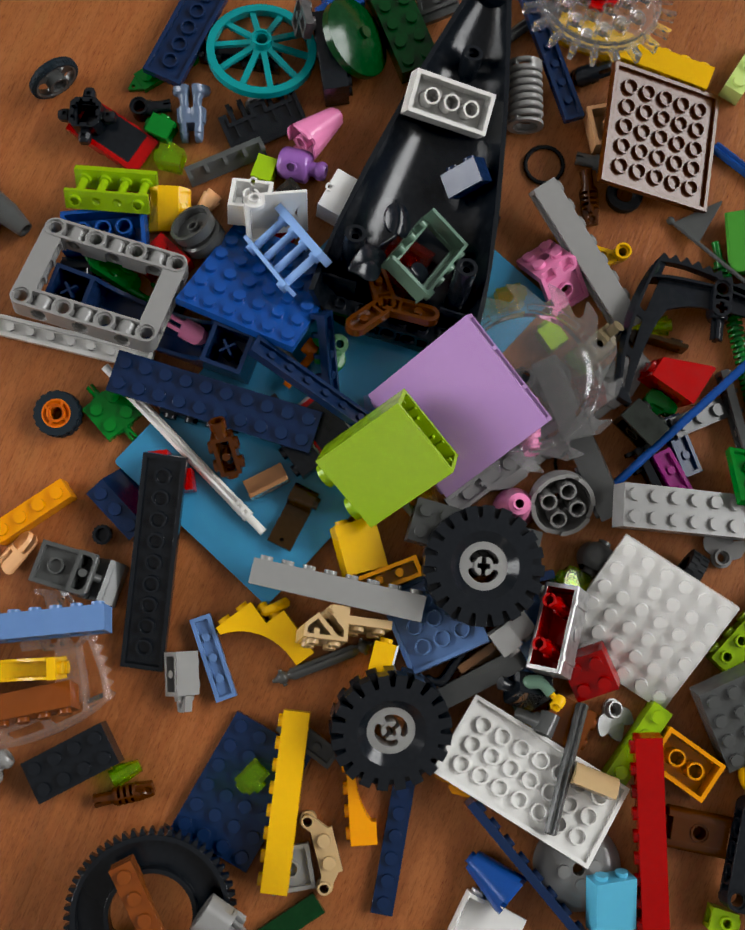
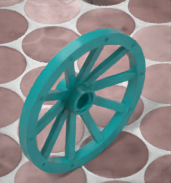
(261, 45)

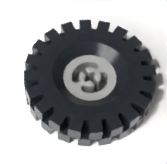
(515, 568)
(404, 751)

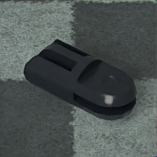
(588, 75)

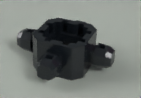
(78, 105)

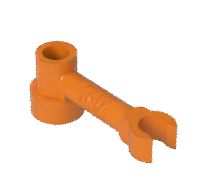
(309, 349)

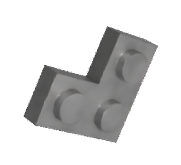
(302, 20)

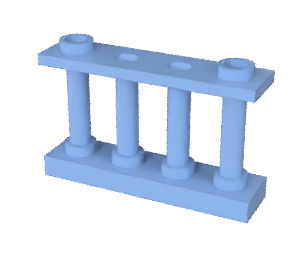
(305, 243)

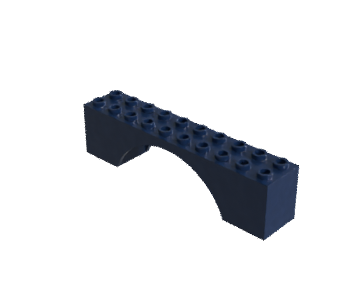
(222, 353)

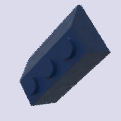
(118, 500)

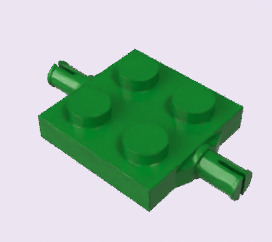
(111, 414)

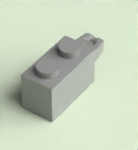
(182, 678)

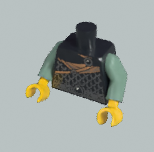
(530, 691)

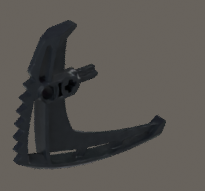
(670, 294)

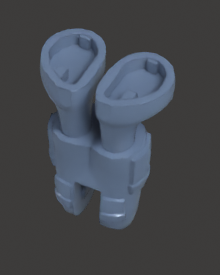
(191, 118)

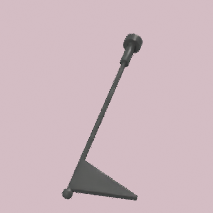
(694, 228)

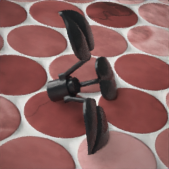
(369, 258)

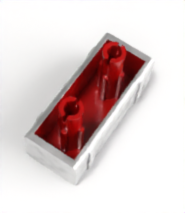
(558, 630)

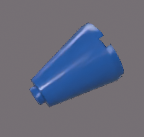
(494, 879)

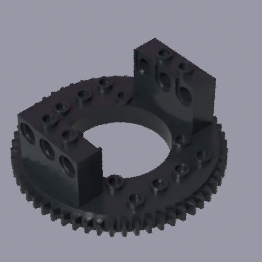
(156, 852)

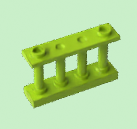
(111, 179)

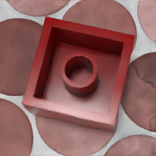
(593, 672)

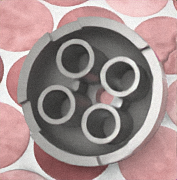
(568, 510)

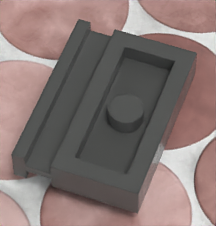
(436, 10)

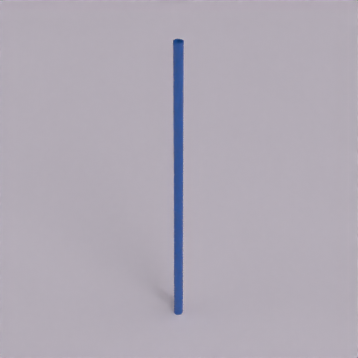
(680, 424)

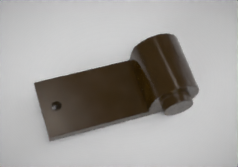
(664, 343)
(294, 516)

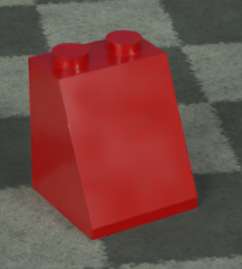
(676, 378)

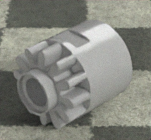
(218, 915)

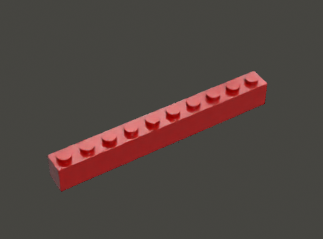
(650, 830)

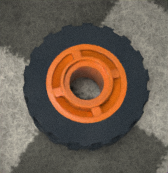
(45, 414)

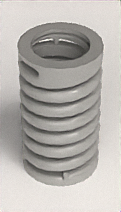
(525, 95)

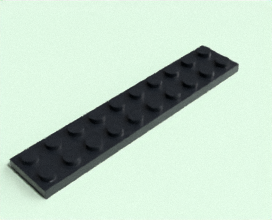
(153, 561)

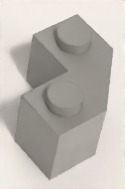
(509, 635)

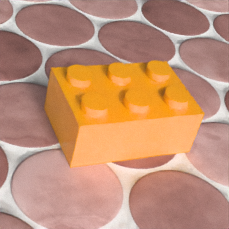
(689, 765)

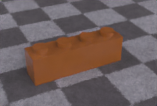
(38, 703)

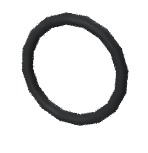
(539, 147)

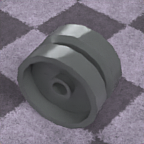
(197, 231)

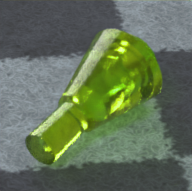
(662, 327)

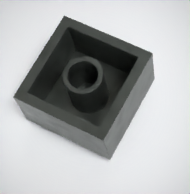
(641, 424)

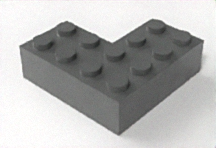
(722, 711)

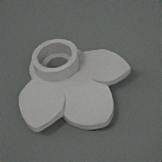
(728, 548)
(613, 721)

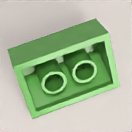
(736, 240)

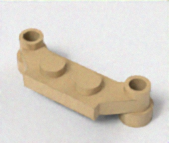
(325, 849)

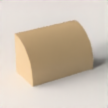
(595, 781)

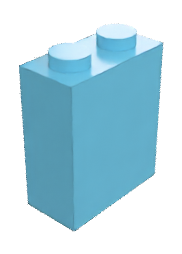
(611, 900)

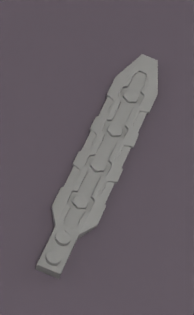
(511, 474)

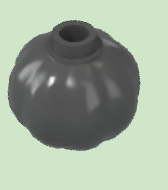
(592, 556)

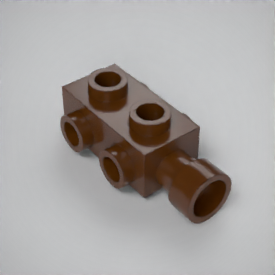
(224, 446)

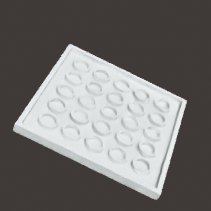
(652, 620)

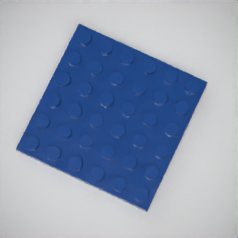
(244, 293)

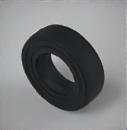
(621, 206)

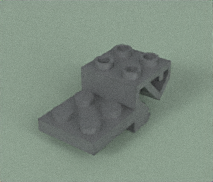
(79, 573)

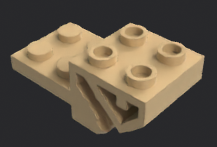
(335, 625)

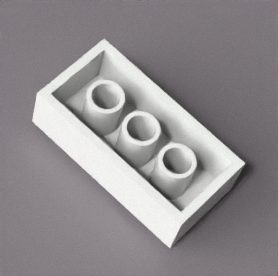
(448, 103)

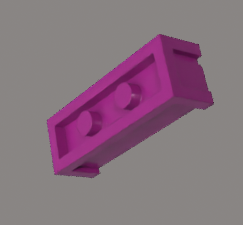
(669, 470)

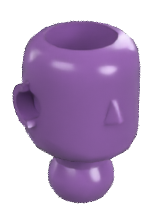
(299, 165)

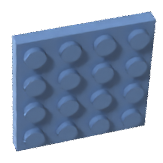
(436, 636)

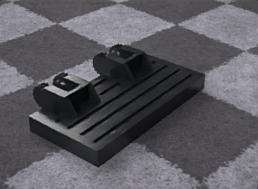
(263, 121)

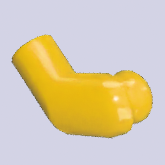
(266, 610)

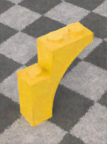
(278, 629)
(34, 669)

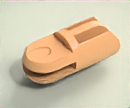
(17, 552)

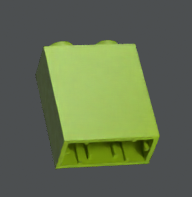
(386, 459)

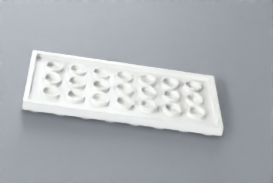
(516, 775)

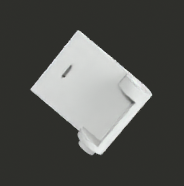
(261, 213)
(477, 914)

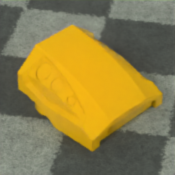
(166, 205)

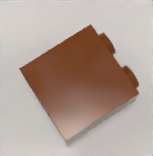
(566, 715)

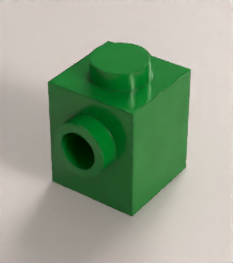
(161, 127)

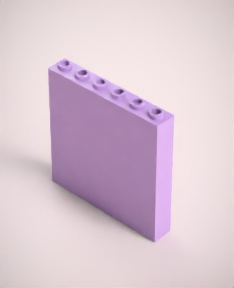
(469, 398)

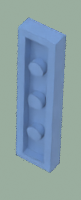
(213, 657)

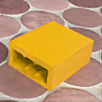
(357, 547)

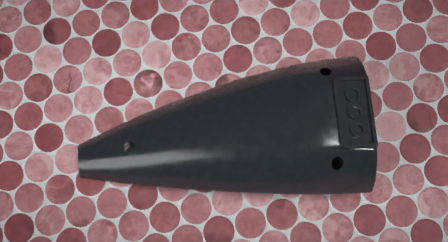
(409, 167)

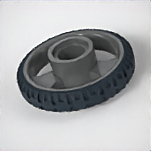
(53, 76)

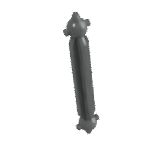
(322, 662)

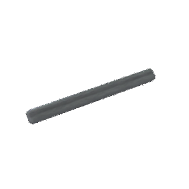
(566, 769)

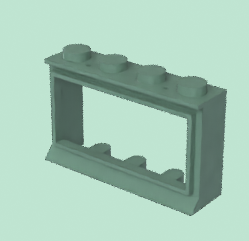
(446, 235)

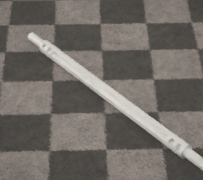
(195, 461)

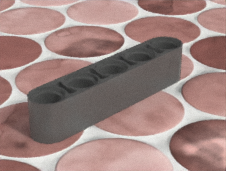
(481, 678)

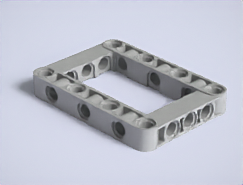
(87, 319)

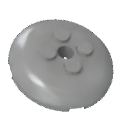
(559, 873)

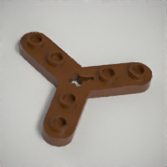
(400, 308)

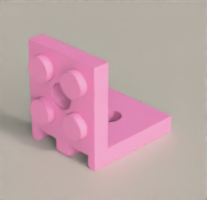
(557, 267)

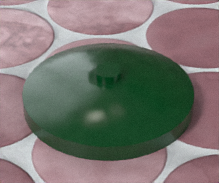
(354, 38)

